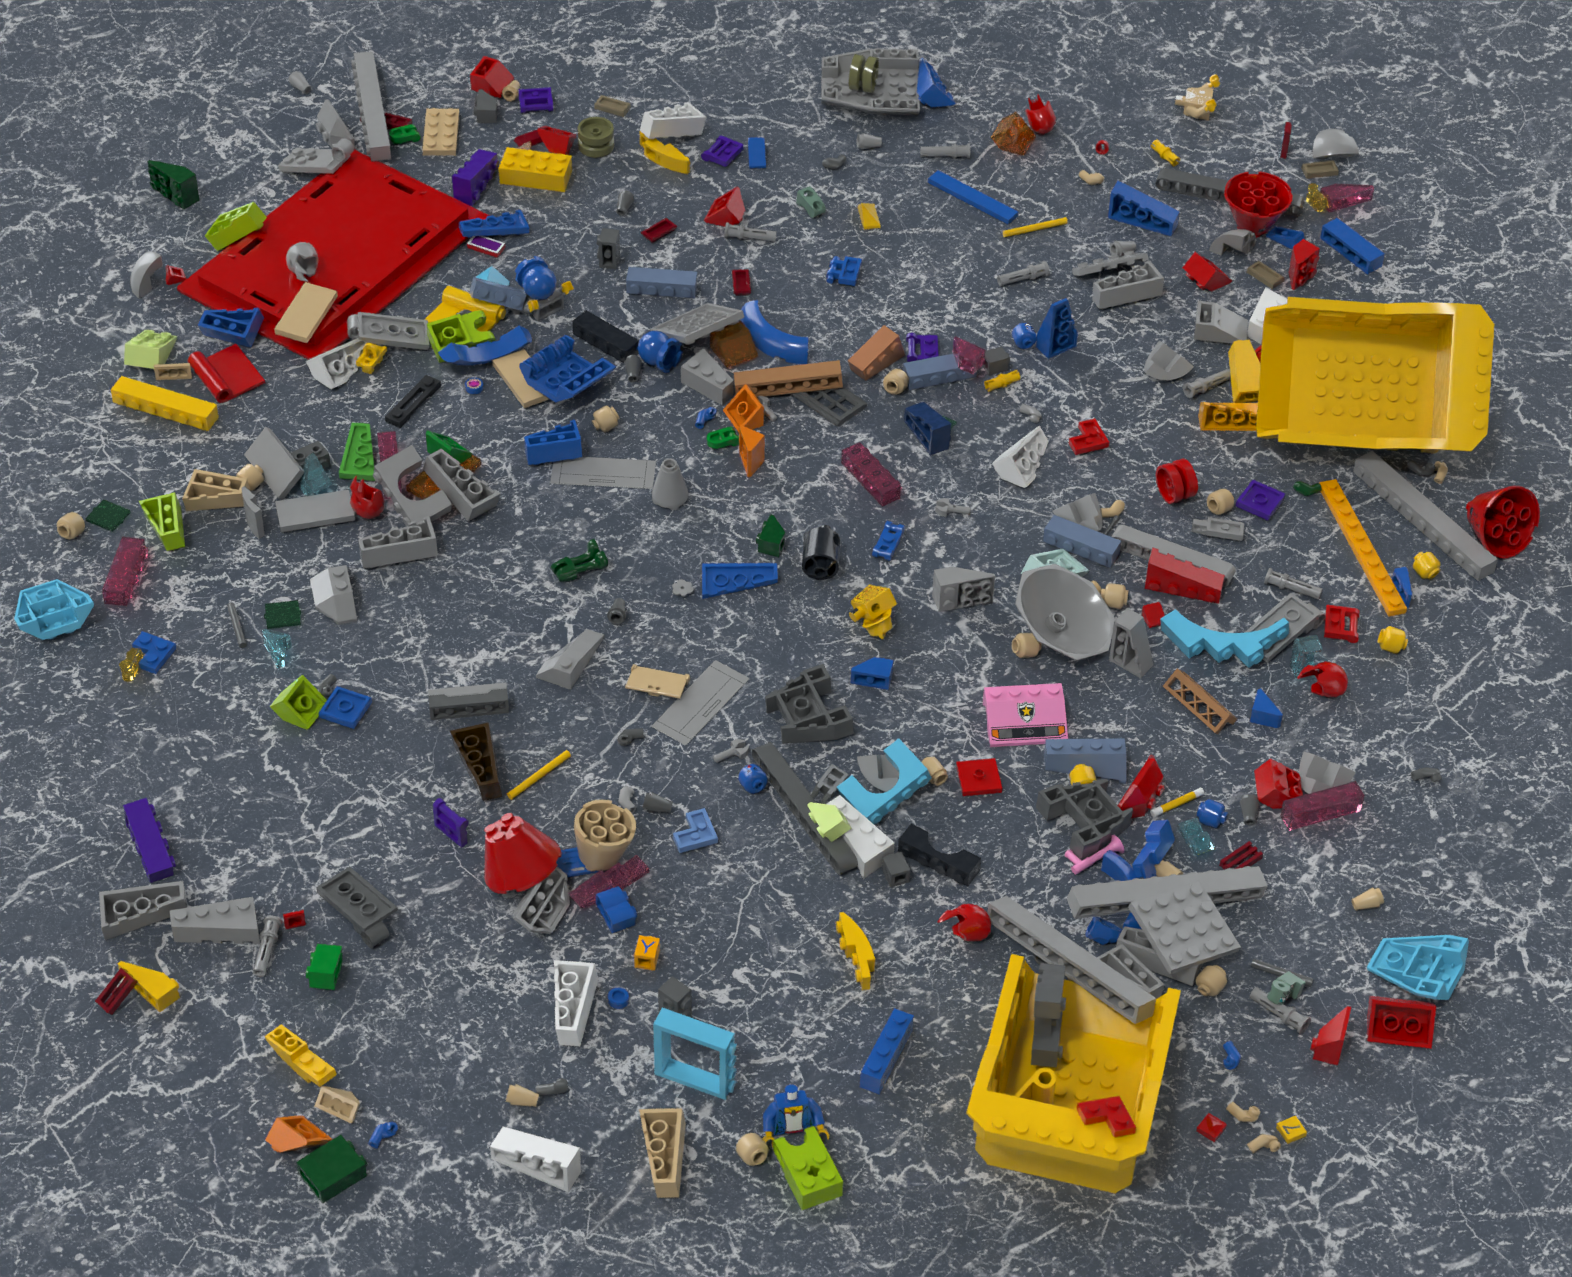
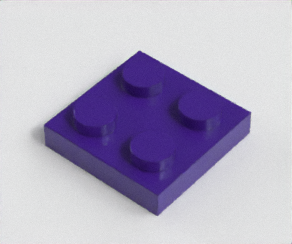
(1260, 499)

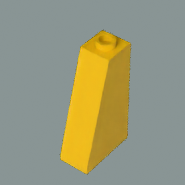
(1244, 371)

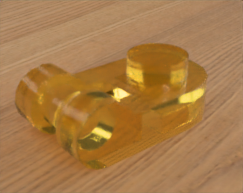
(1316, 198)
(130, 665)

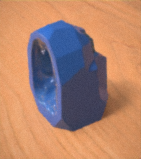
(1102, 931)

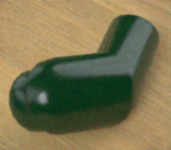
(1306, 489)

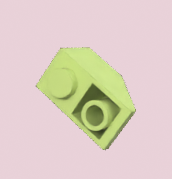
(830, 820)

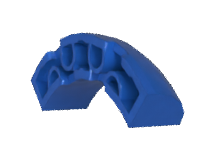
(771, 340)
(487, 351)
(1120, 870)

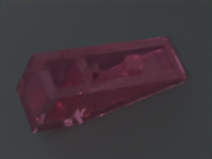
(1346, 195)

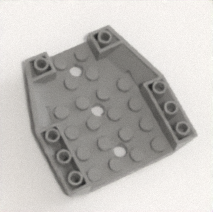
(895, 85)

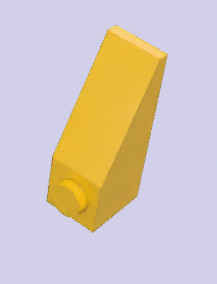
(153, 985)

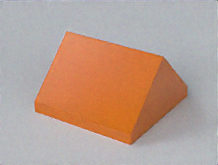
(745, 410)
(751, 449)

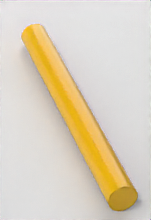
(1043, 225)
(539, 774)

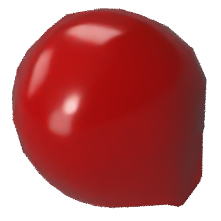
(1040, 117)
(366, 500)
(1331, 679)
(973, 922)

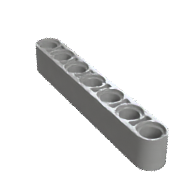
(1141, 544)

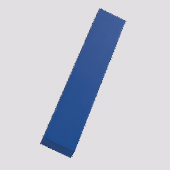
(973, 197)

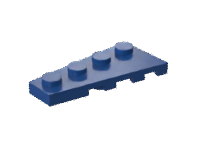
(492, 225)
(734, 577)

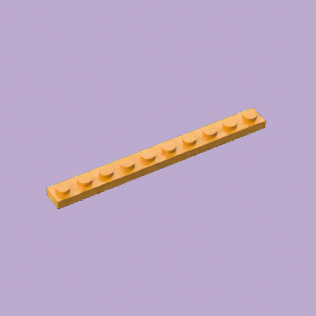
(1363, 548)

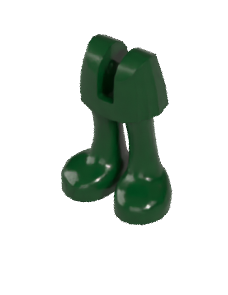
(568, 568)

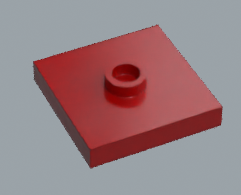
(978, 777)

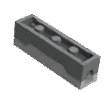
(468, 701)

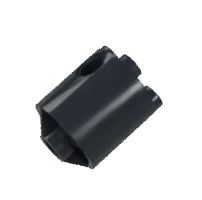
(821, 553)

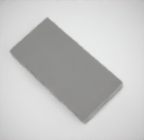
(278, 465)
(314, 511)

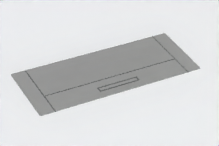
(604, 472)
(700, 702)

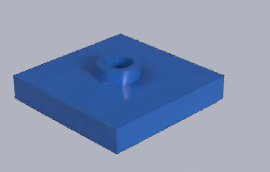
(345, 707)

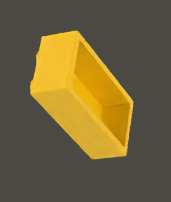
(535, 169)

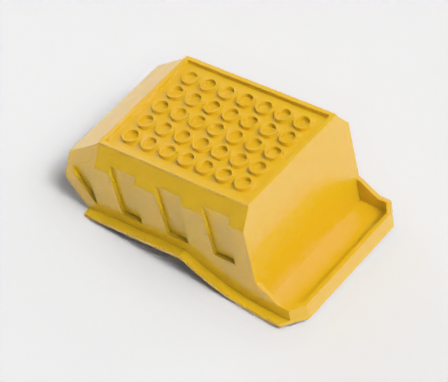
(1375, 374)
(1099, 1060)

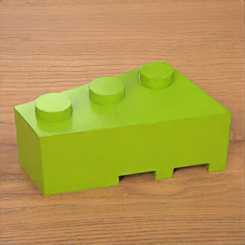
(235, 225)
(166, 519)

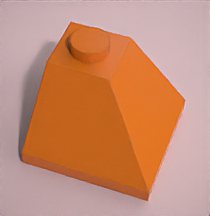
(294, 1134)

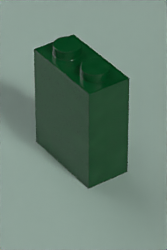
(332, 1168)

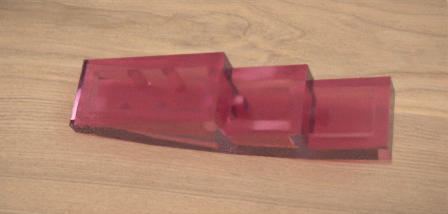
(616, 876)

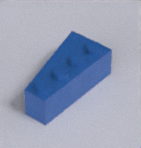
(1141, 210)

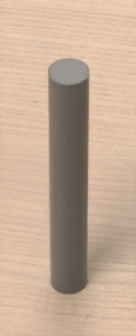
(236, 625)
(1278, 971)

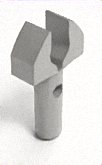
(766, 402)
(943, 507)
(734, 750)

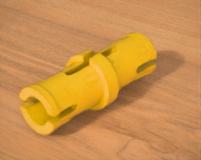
(1165, 153)
(1002, 380)

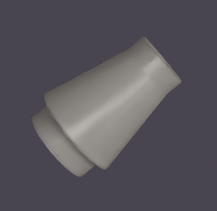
(298, 81)
(867, 141)
(1120, 247)

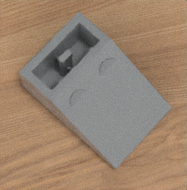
(1218, 324)
(961, 588)

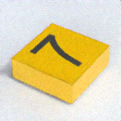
(1291, 1129)

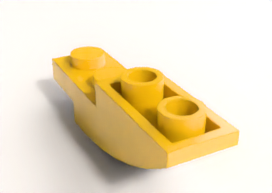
(665, 156)
(858, 948)
(299, 1057)

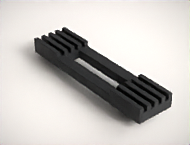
(398, 416)

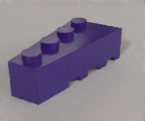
(474, 176)
(148, 840)

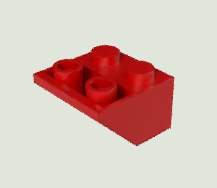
(490, 77)
(1303, 263)
(1276, 783)

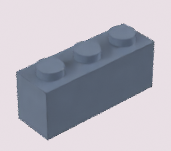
(497, 293)

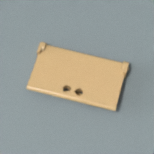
(657, 682)

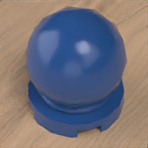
(536, 278)
(659, 350)

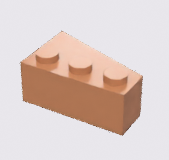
(877, 353)

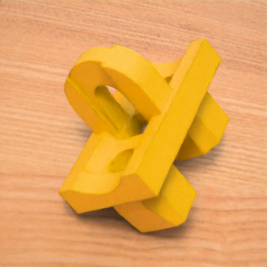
(376, 356)

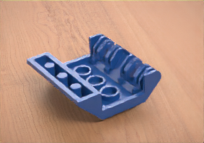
(561, 372)

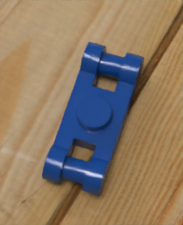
(888, 541)

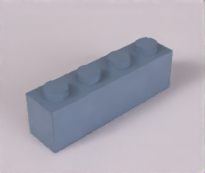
(661, 282)
(934, 371)
(1082, 541)

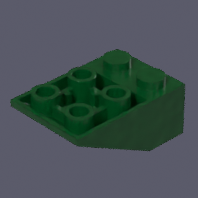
(174, 183)

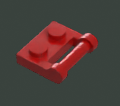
(1335, 623)

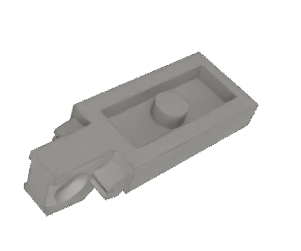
(1219, 528)

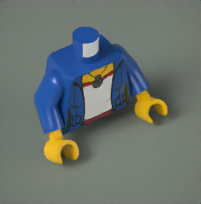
(791, 1114)

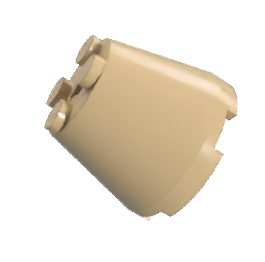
(603, 834)

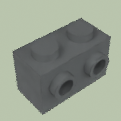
(608, 248)
(319, 451)
(675, 997)

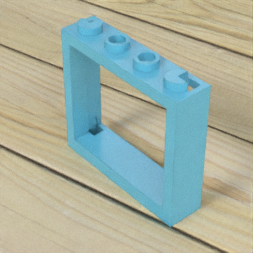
(673, 1023)

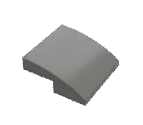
(253, 513)

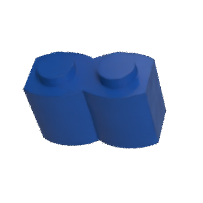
(615, 909)

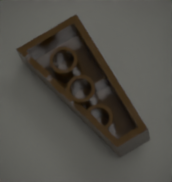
(478, 755)

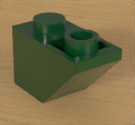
(772, 538)

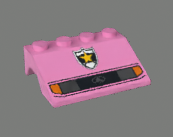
(1025, 714)

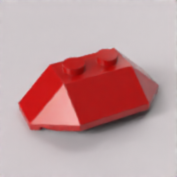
(1144, 789)

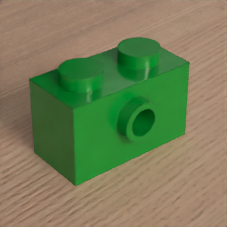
(324, 966)

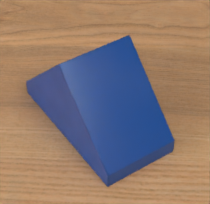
(1265, 711)

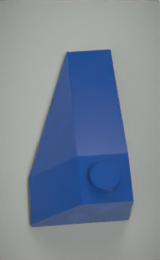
(930, 87)
(1057, 330)

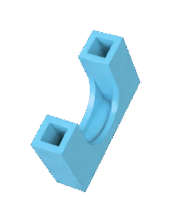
(911, 777)

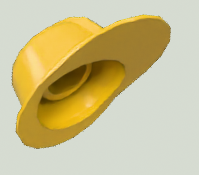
(879, 625)

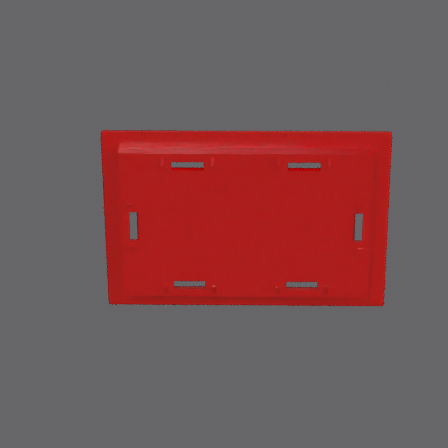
(360, 242)

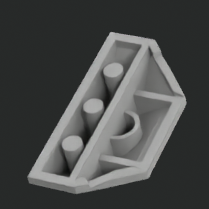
(331, 125)
(334, 594)
(544, 904)

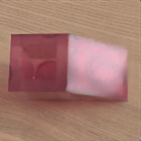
(967, 355)

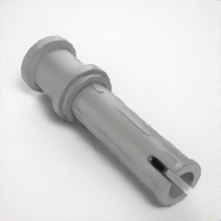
(954, 151)
(744, 232)
(1030, 272)
(1201, 385)
(1285, 581)
(268, 938)
(1287, 1014)

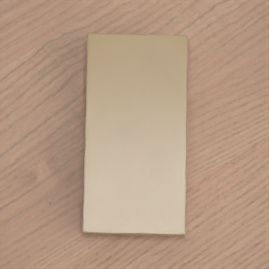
(441, 132)
(306, 312)
(510, 372)

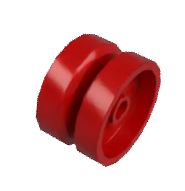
(1176, 481)

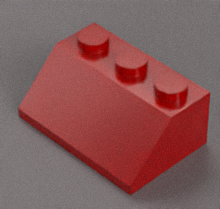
(1400, 1021)

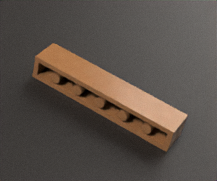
(791, 378)

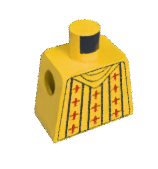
(872, 603)

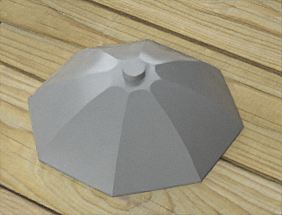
(1065, 612)

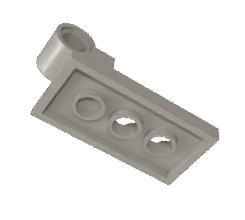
(317, 160)
(377, 327)
(1301, 619)

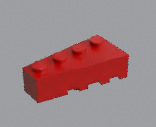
(1182, 578)

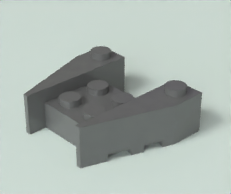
(805, 712)
(1090, 809)
(1048, 1015)

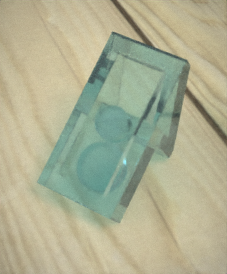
(276, 644)

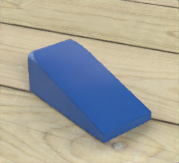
(756, 152)
(1285, 236)
(1402, 583)

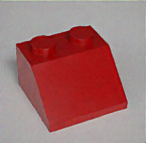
(1206, 273)

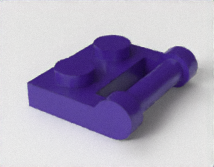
(533, 97)
(727, 152)
(927, 343)
(450, 822)

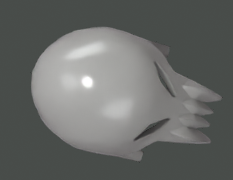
(302, 260)

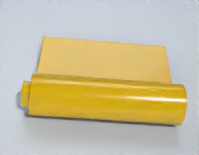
(456, 300)
(1039, 1087)

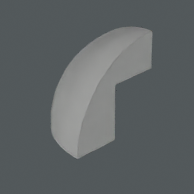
(1334, 143)
(1238, 239)
(141, 273)
(1166, 364)
(1083, 512)
(878, 771)
(1321, 774)

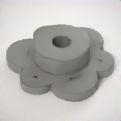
(682, 588)

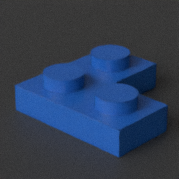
(156, 651)

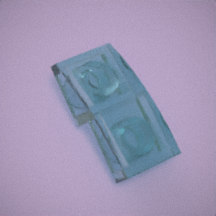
(1195, 836)

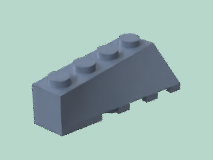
(1103, 755)

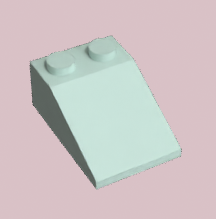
(1059, 557)

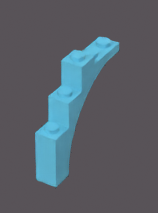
(1220, 645)

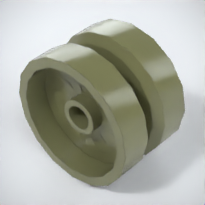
(863, 73)
(595, 137)

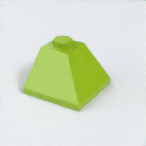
(299, 703)

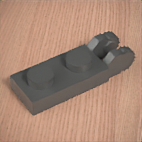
(828, 783)

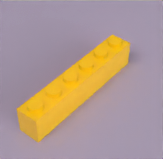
(164, 403)

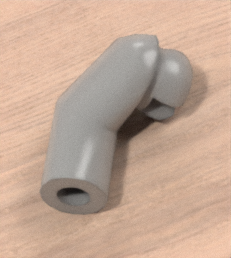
(1032, 411)
(624, 798)

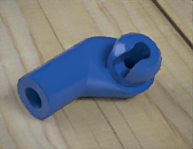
(705, 415)
(1233, 1057)
(382, 1131)

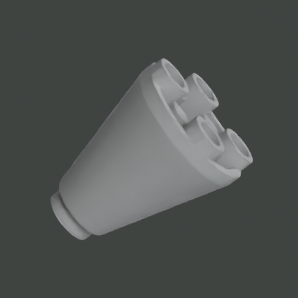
(669, 488)

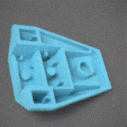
(52, 609)
(1422, 963)

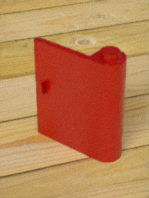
(226, 373)

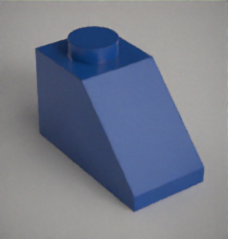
(873, 673)

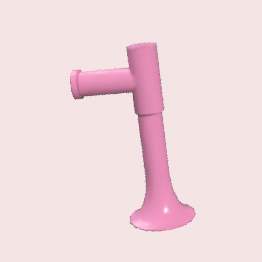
(1080, 865)

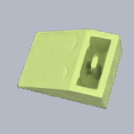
(149, 349)

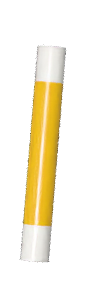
(1177, 802)

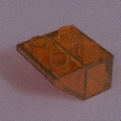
(1013, 134)
(733, 344)

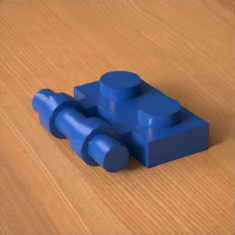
(849, 270)

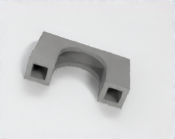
(389, 474)

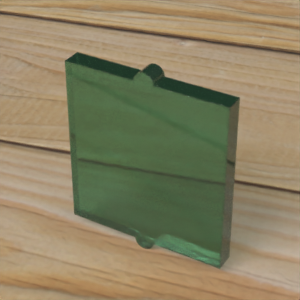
(108, 515)
(282, 614)

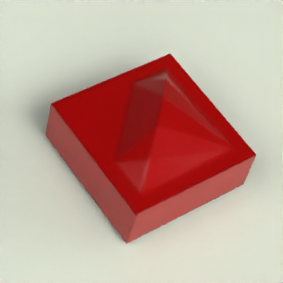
(1211, 1127)

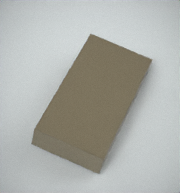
(612, 106)
(1320, 169)
(1265, 274)

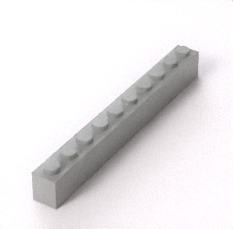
(370, 106)
(1425, 515)
(1115, 896)
(1080, 964)

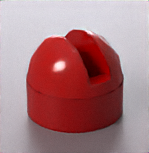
(1099, 147)

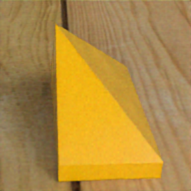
(868, 216)

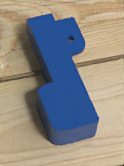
(1159, 840)

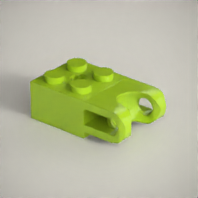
(458, 330)
(809, 1170)

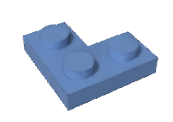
(700, 832)

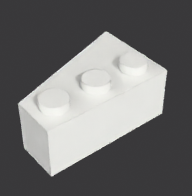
(1255, 326)

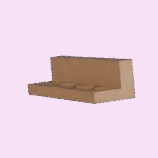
(1205, 697)

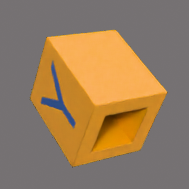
(647, 952)

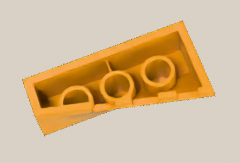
(1228, 416)

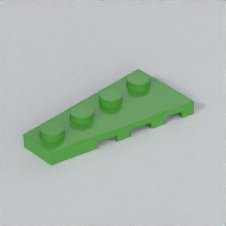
(358, 454)

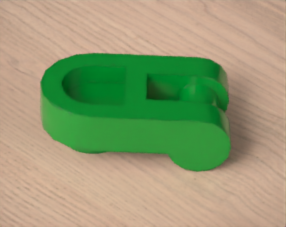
(404, 134)
(722, 438)

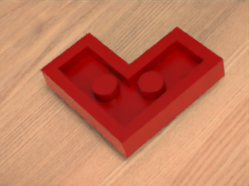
(1091, 438)
(1110, 1111)

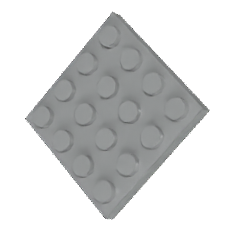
(699, 322)
(1184, 927)

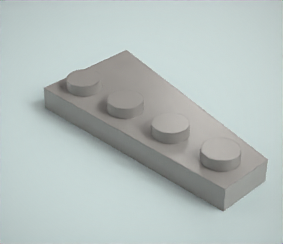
(1097, 265)

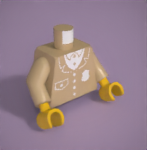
(1199, 101)

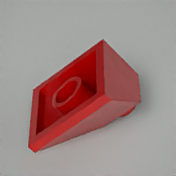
(556, 140)
(726, 209)
(1331, 1038)

